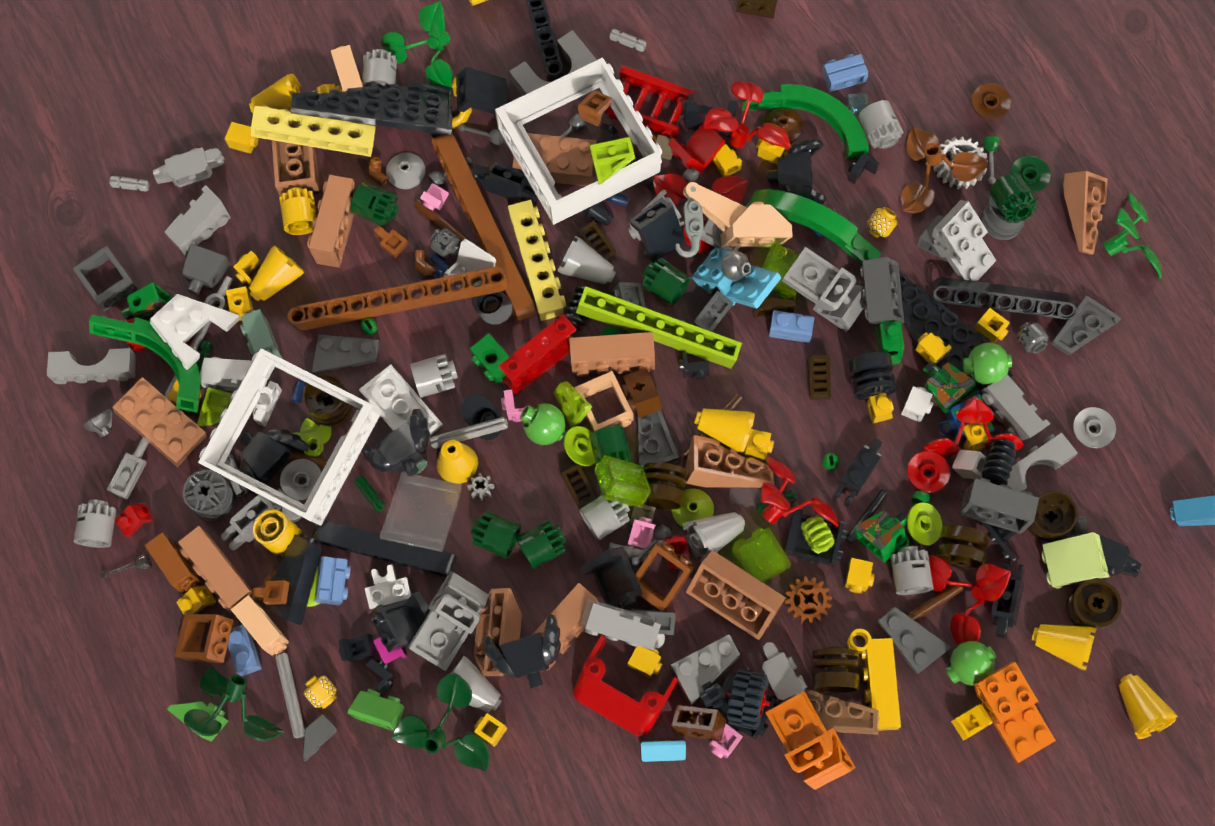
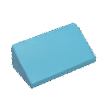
(663, 751)

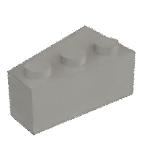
(198, 222)
(1012, 409)
(619, 624)
(704, 666)

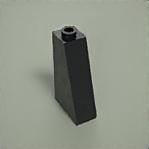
(299, 570)

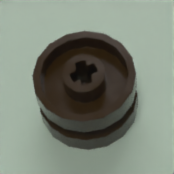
(963, 546)
(1102, 596)

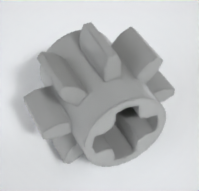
(481, 481)

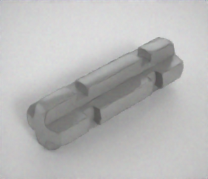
(627, 40)
(129, 183)

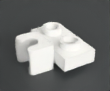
(266, 403)
(387, 589)

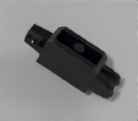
(505, 182)
(859, 471)
(1117, 557)
(1007, 607)

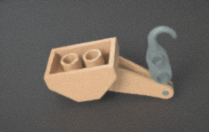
(741, 226)

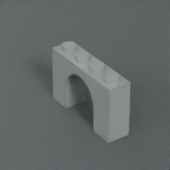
(569, 47)

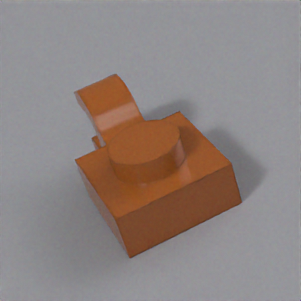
(390, 242)
(274, 592)

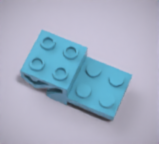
(749, 290)

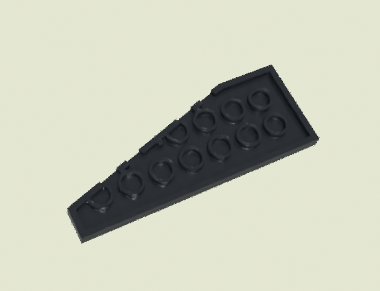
(403, 107)
(928, 316)

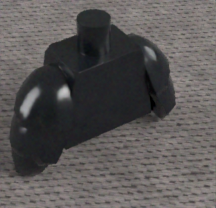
(795, 170)
(401, 447)
(267, 453)
(528, 654)

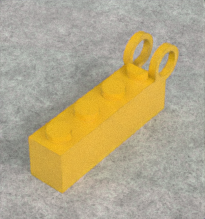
(880, 678)

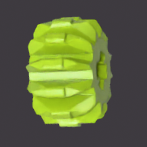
(817, 534)

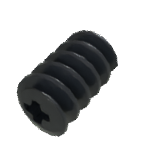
(570, 311)
(999, 461)

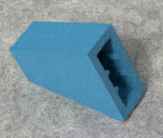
(1194, 511)

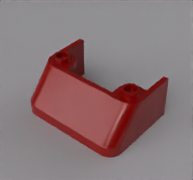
(614, 705)

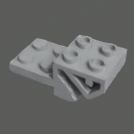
(961, 242)
(828, 287)
(450, 621)

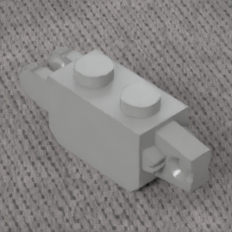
(189, 167)
(245, 518)
(782, 674)

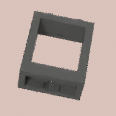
(113, 294)

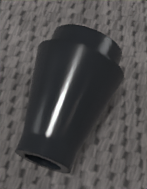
(599, 214)

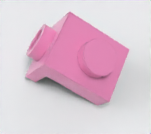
(434, 197)
(509, 405)
(641, 532)
(727, 744)

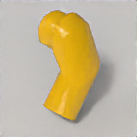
(461, 118)

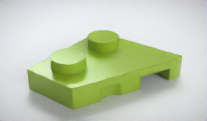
(611, 157)
(572, 403)
(213, 406)

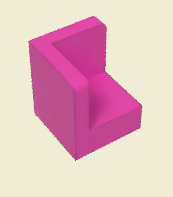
(388, 657)

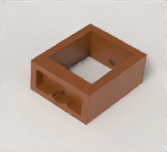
(172, 563)
(652, 595)
(192, 635)

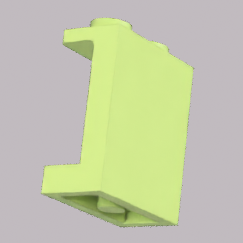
(1074, 560)

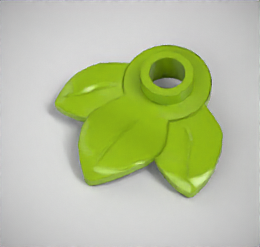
(314, 435)

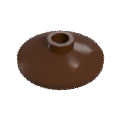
(993, 94)
(793, 121)

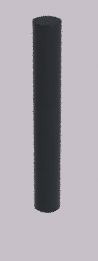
(868, 513)

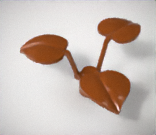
(926, 145)

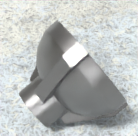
(735, 266)
(100, 423)

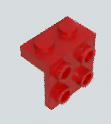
(699, 149)

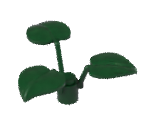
(215, 685)
(414, 733)

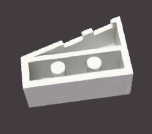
(223, 373)

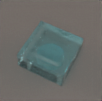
(857, 102)

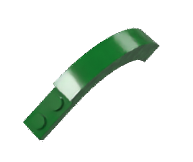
(822, 105)
(820, 219)
(145, 335)

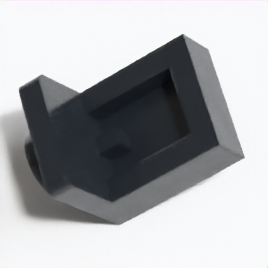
(864, 162)
(697, 370)
(356, 648)
(381, 669)

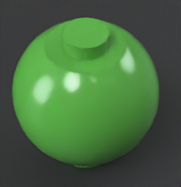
(987, 363)
(543, 423)
(971, 663)

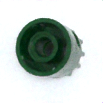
(1013, 197)
(374, 204)
(665, 281)
(610, 442)
(495, 534)
(541, 543)

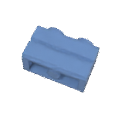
(844, 72)
(791, 326)
(331, 581)
(243, 651)

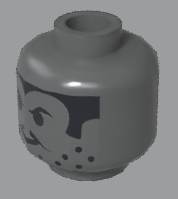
(445, 243)
(1032, 337)

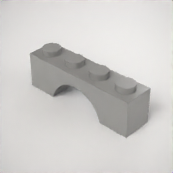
(117, 365)
(1053, 453)

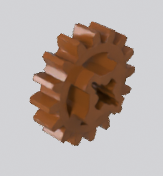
(815, 606)

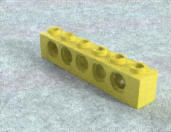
(304, 136)
(546, 307)

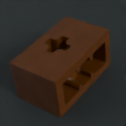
(642, 393)
(699, 722)

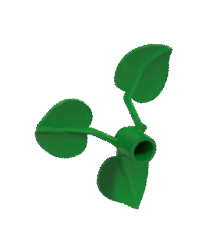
(432, 20)
(1119, 241)

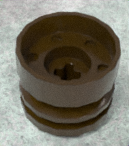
(317, 401)
(664, 483)
(1061, 509)
(835, 670)

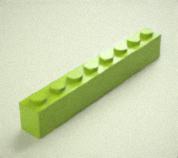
(664, 328)

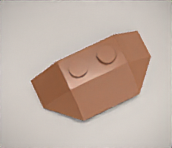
(501, 622)

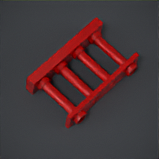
(664, 90)
(537, 355)

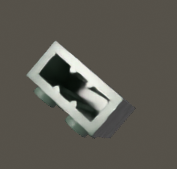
(259, 333)

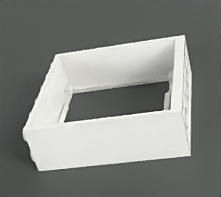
(554, 95)
(339, 464)

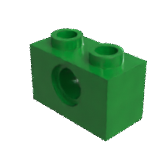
(485, 349)

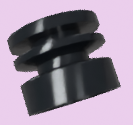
(872, 375)

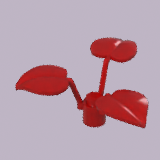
(722, 120)
(674, 184)
(973, 412)
(779, 504)
(989, 586)

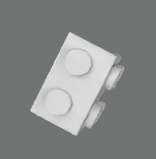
(470, 259)

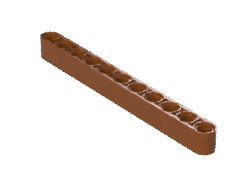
(482, 222)
(407, 301)

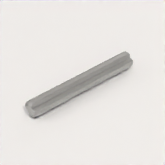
(470, 432)
(290, 695)

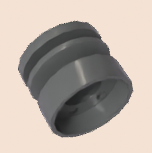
(997, 225)
(219, 499)

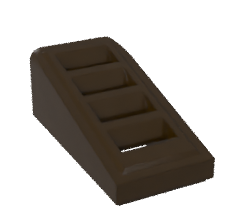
(602, 239)
(769, 304)
(819, 360)
(570, 470)

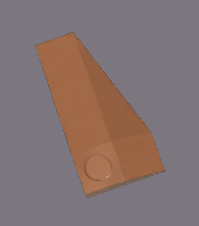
(1084, 197)
(717, 466)

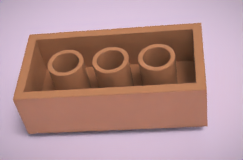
(565, 158)
(294, 166)
(333, 222)
(612, 353)
(159, 422)
(215, 568)
(735, 594)
(568, 617)

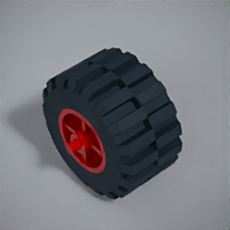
(747, 699)

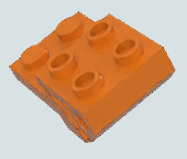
(1013, 711)
(807, 742)

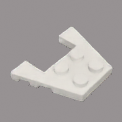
(184, 318)

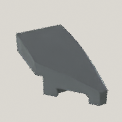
(316, 735)

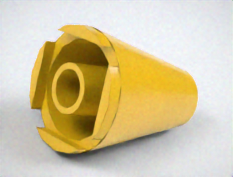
(278, 94)
(274, 274)
(726, 426)
(456, 462)
(1066, 642)
(1144, 707)

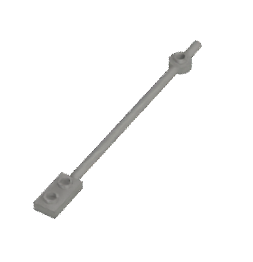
(133, 465)

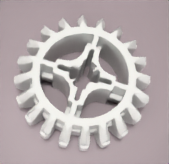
(952, 148)

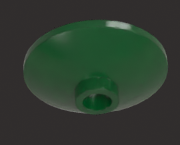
(1036, 169)

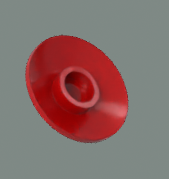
(935, 465)

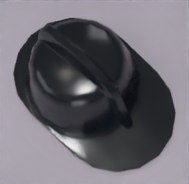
(493, 307)
(479, 409)

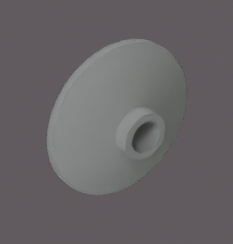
(405, 178)
(1098, 419)
(294, 473)

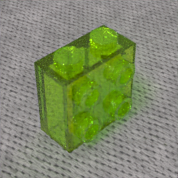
(781, 260)
(622, 481)
(760, 555)

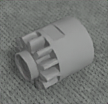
(379, 69)
(880, 124)
(433, 375)
(604, 516)
(95, 524)
(911, 571)

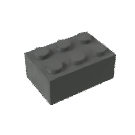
(882, 290)
(999, 505)

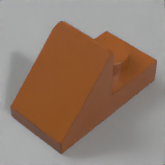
(593, 107)

